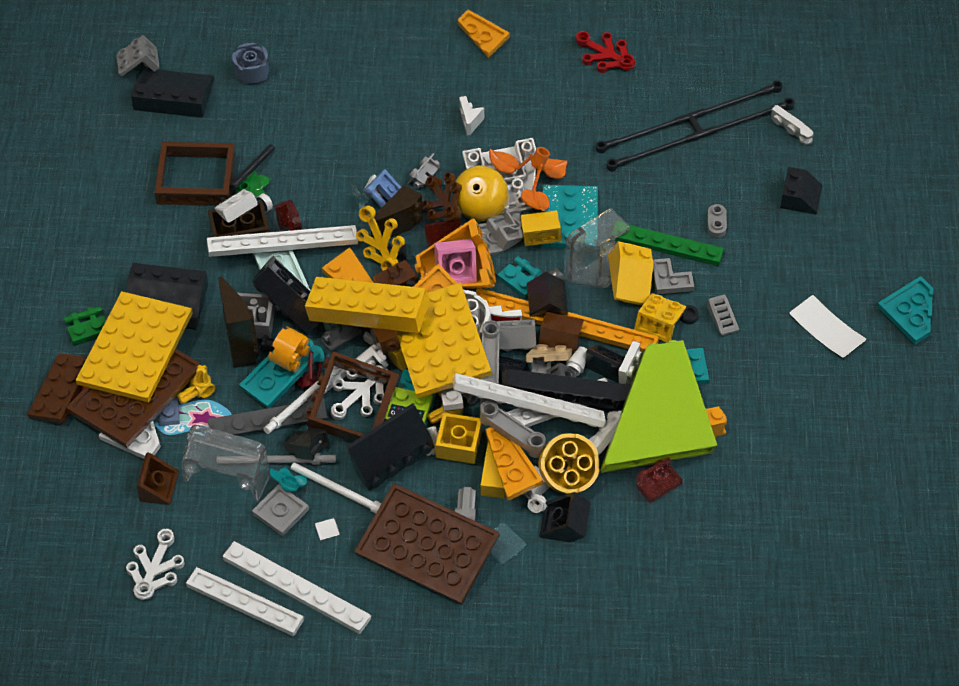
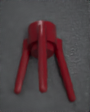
(309, 378)

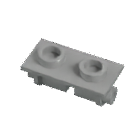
(428, 166)

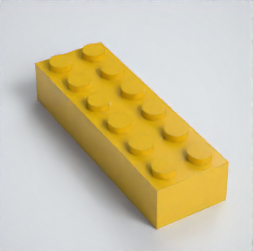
(367, 304)

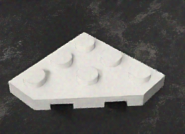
(144, 443)

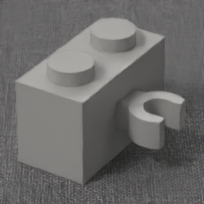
(517, 335)

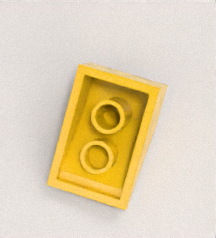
(631, 272)

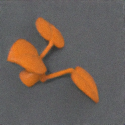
(552, 167)

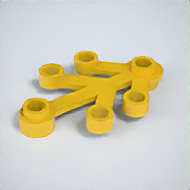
(379, 242)

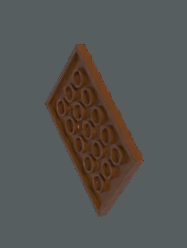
(126, 417)
(427, 543)

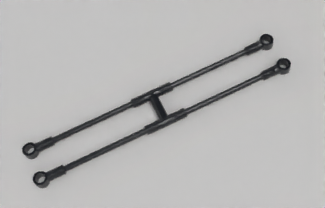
(788, 104)

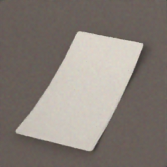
(826, 327)

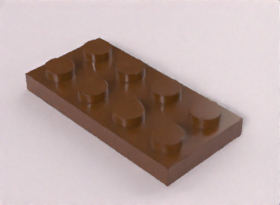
(58, 389)

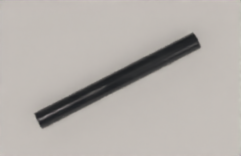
(266, 152)

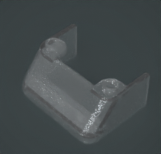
(589, 248)
(226, 455)

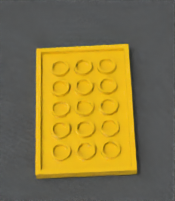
(444, 344)
(134, 346)

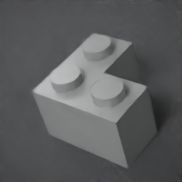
(262, 311)

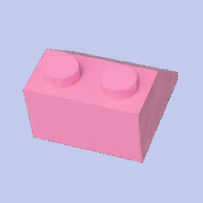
(457, 259)

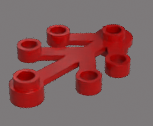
(624, 61)

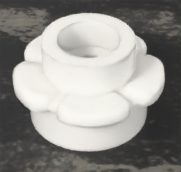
(533, 506)

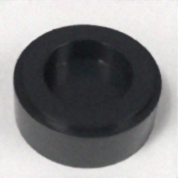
(690, 315)

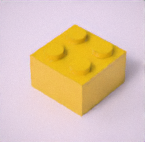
(458, 438)

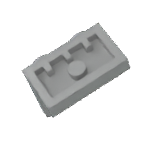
(138, 51)

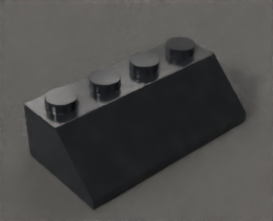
(285, 292)

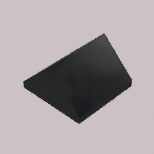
(547, 294)
(604, 362)

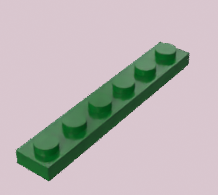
(672, 245)

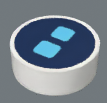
(266, 201)

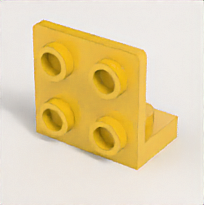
(541, 228)
(659, 317)

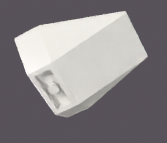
(518, 181)

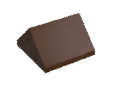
(561, 331)
(156, 481)

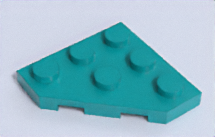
(910, 309)

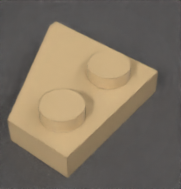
(542, 351)

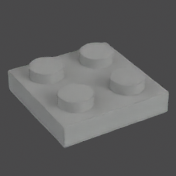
(280, 510)

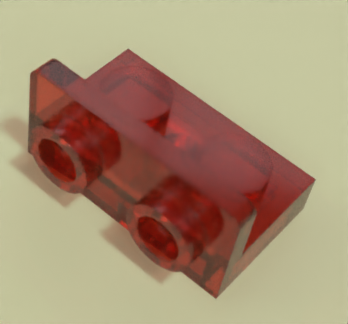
(287, 216)

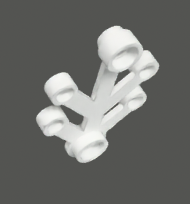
(361, 389)
(154, 568)

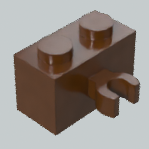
(396, 275)

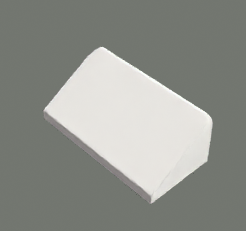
(236, 205)

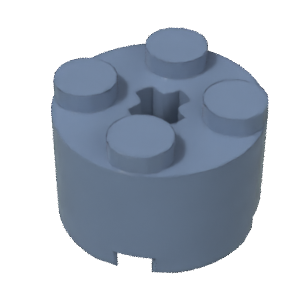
(250, 63)

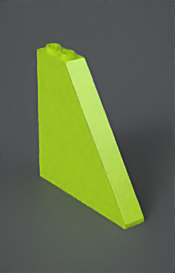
(661, 412)

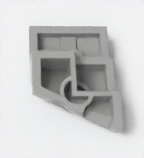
(502, 231)

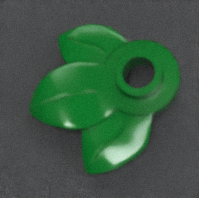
(254, 183)

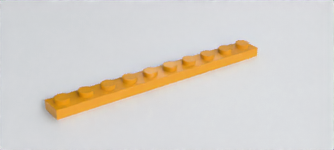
(591, 328)

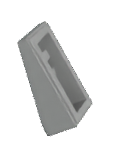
(719, 304)

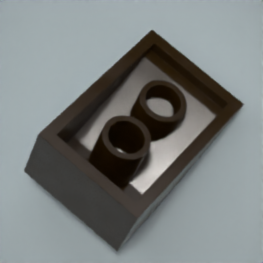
(404, 208)

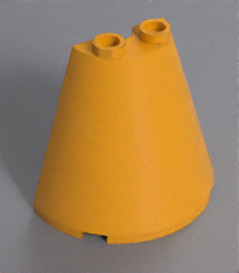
(484, 265)

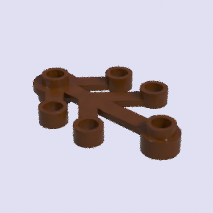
(452, 211)

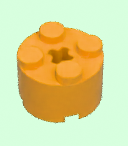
(289, 349)

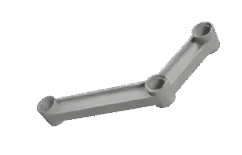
(499, 419)

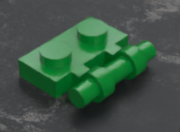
(86, 330)

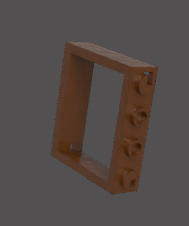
(194, 196)
(360, 368)

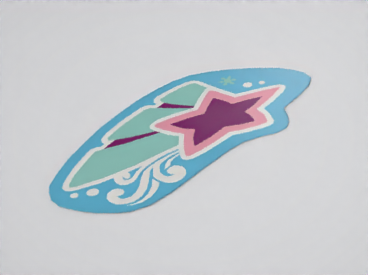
(193, 414)

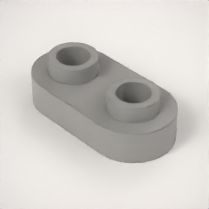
(717, 217)

